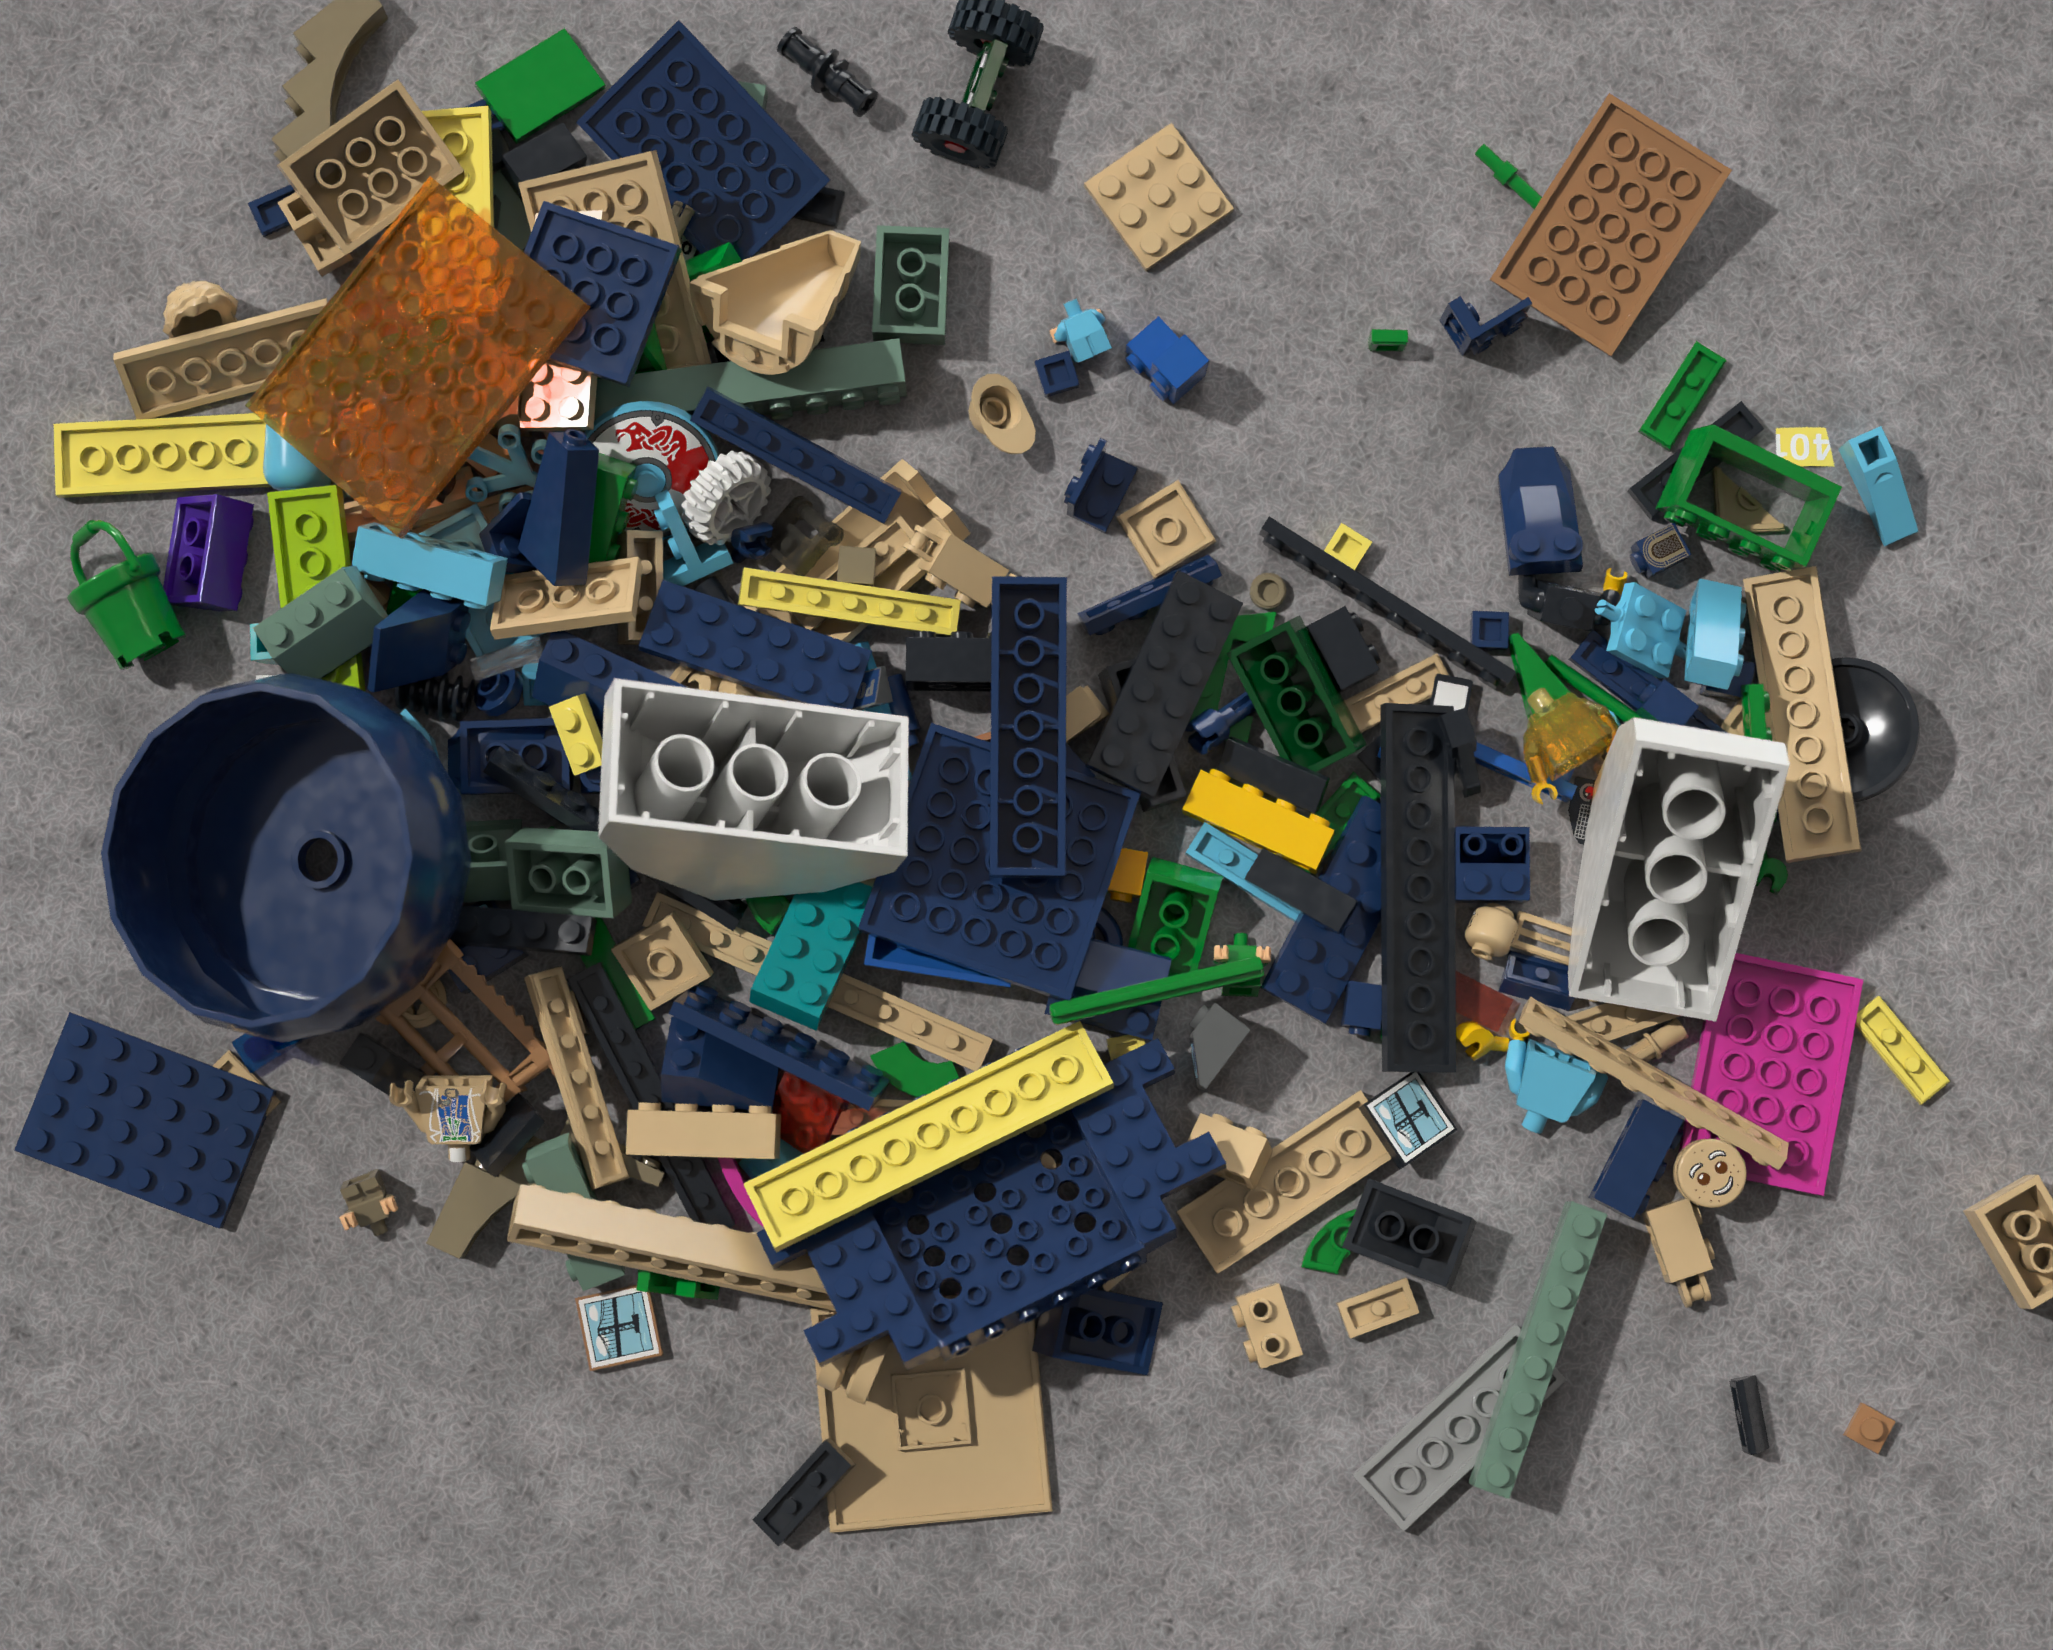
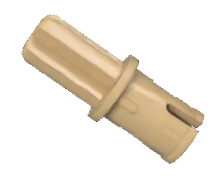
(1658, 1041)

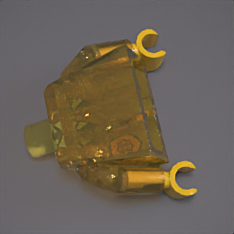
(1563, 737)

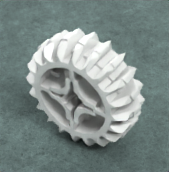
(725, 497)

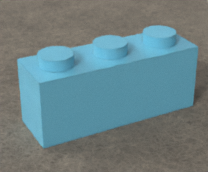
(1715, 634)

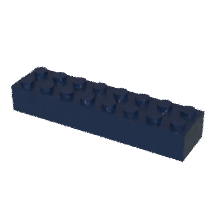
(1028, 727)

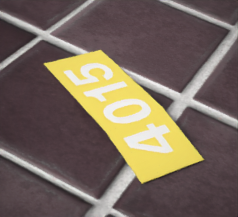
(1804, 446)

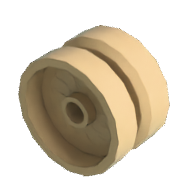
(862, 1364)

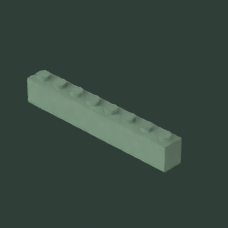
(1537, 1349)

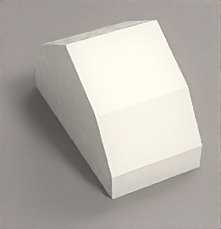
(751, 791)
(1671, 865)

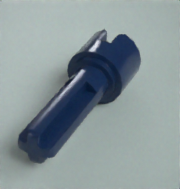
(1215, 725)

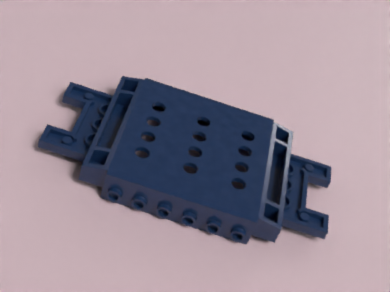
(1109, 1149)

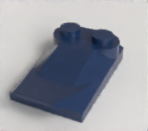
(1539, 514)
(531, 739)

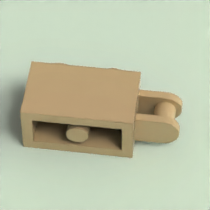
(956, 565)
(1681, 1247)

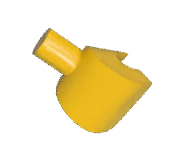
(1480, 1039)

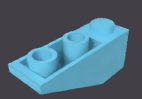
(1880, 484)

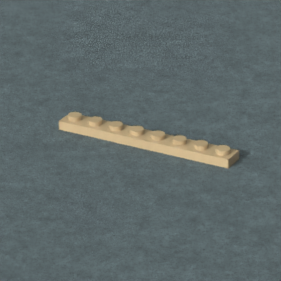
(1663, 1088)

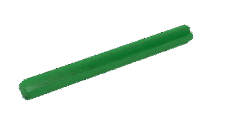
(1156, 990)

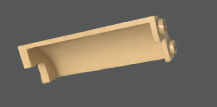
(917, 507)

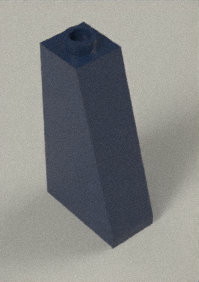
(561, 509)

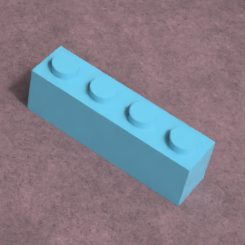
(430, 565)

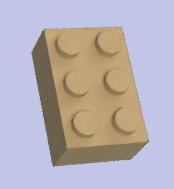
(2018, 1237)

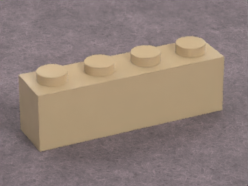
(703, 1133)

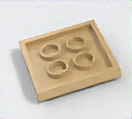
(1158, 197)

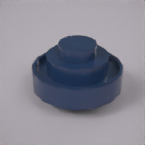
(499, 692)

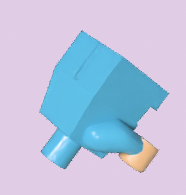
(1081, 332)

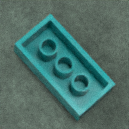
(810, 953)

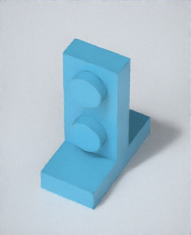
(688, 561)

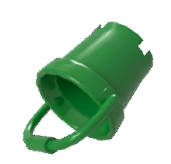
(124, 601)

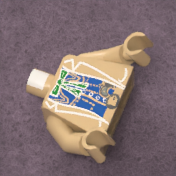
(453, 1109)

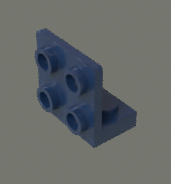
(1462, 325)
(1100, 488)
(504, 534)

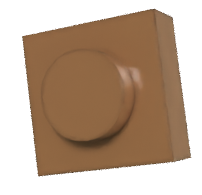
(1869, 1428)

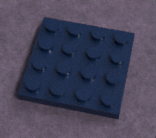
(614, 273)

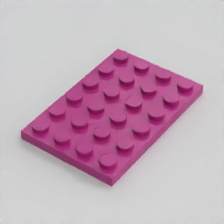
(1780, 1062)

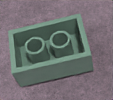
(911, 284)
(566, 873)

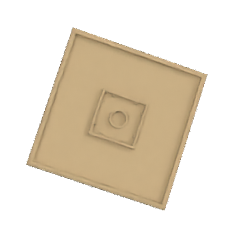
(941, 1437)

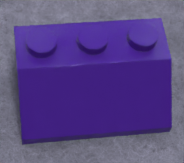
(208, 552)

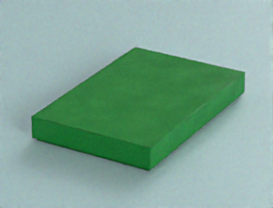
(540, 86)

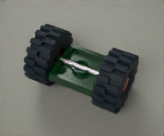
(1001, 38)

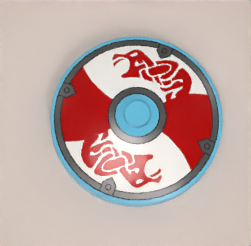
(663, 448)

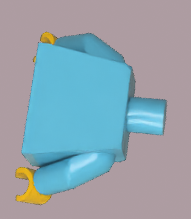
(1549, 1081)

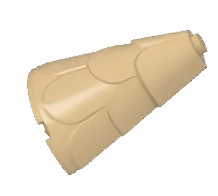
(776, 303)

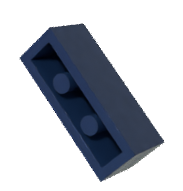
(1637, 1159)

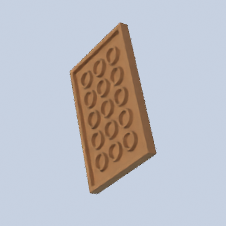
(1610, 224)

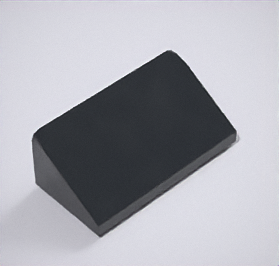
(1749, 1414)

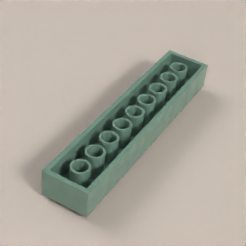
(824, 379)

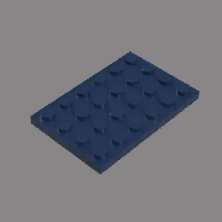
(711, 144)
(145, 1120)

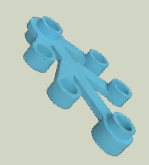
(513, 472)

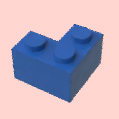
(1168, 361)

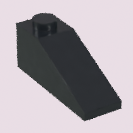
(379, 1065)

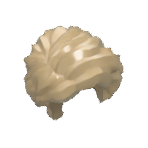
(198, 308)

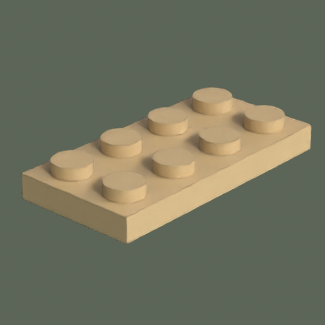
(536, 606)

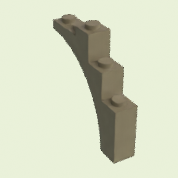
(328, 48)
(480, 1196)

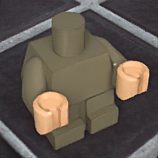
(367, 1202)

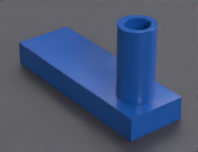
(1518, 771)

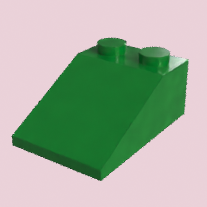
(1175, 913)

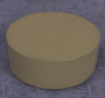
(1267, 591)

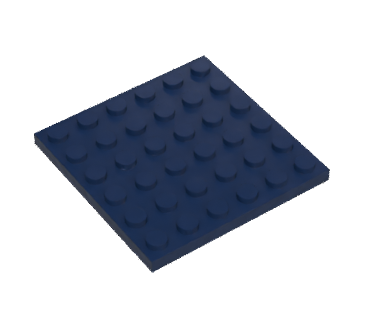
(1002, 927)

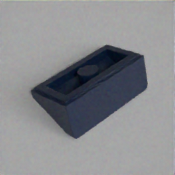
(1536, 978)

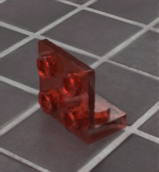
(807, 1112)

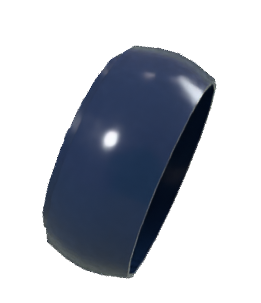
(216, 841)

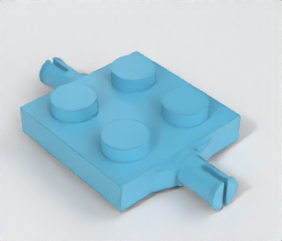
(1645, 629)

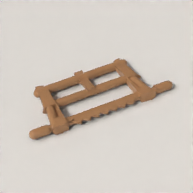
(436, 1061)

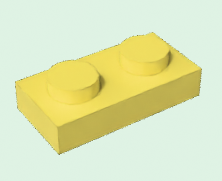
(578, 733)

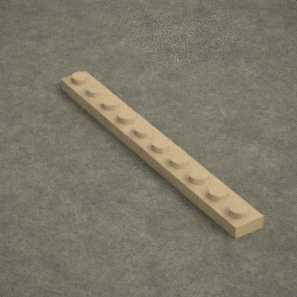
(850, 997)

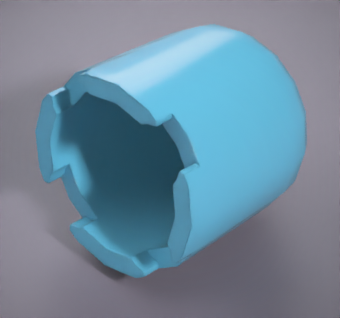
(288, 468)

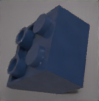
(1492, 865)

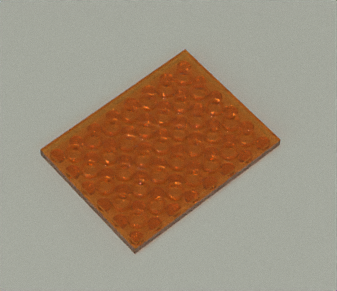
(417, 357)

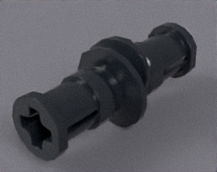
(827, 73)

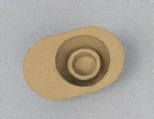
(1001, 414)

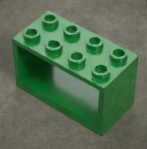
(1813, 489)

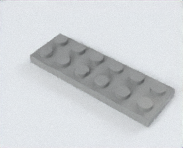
(1442, 1438)

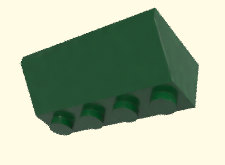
(1296, 696)

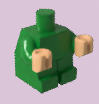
(1240, 951)

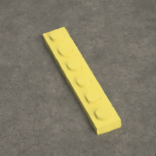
(848, 602)

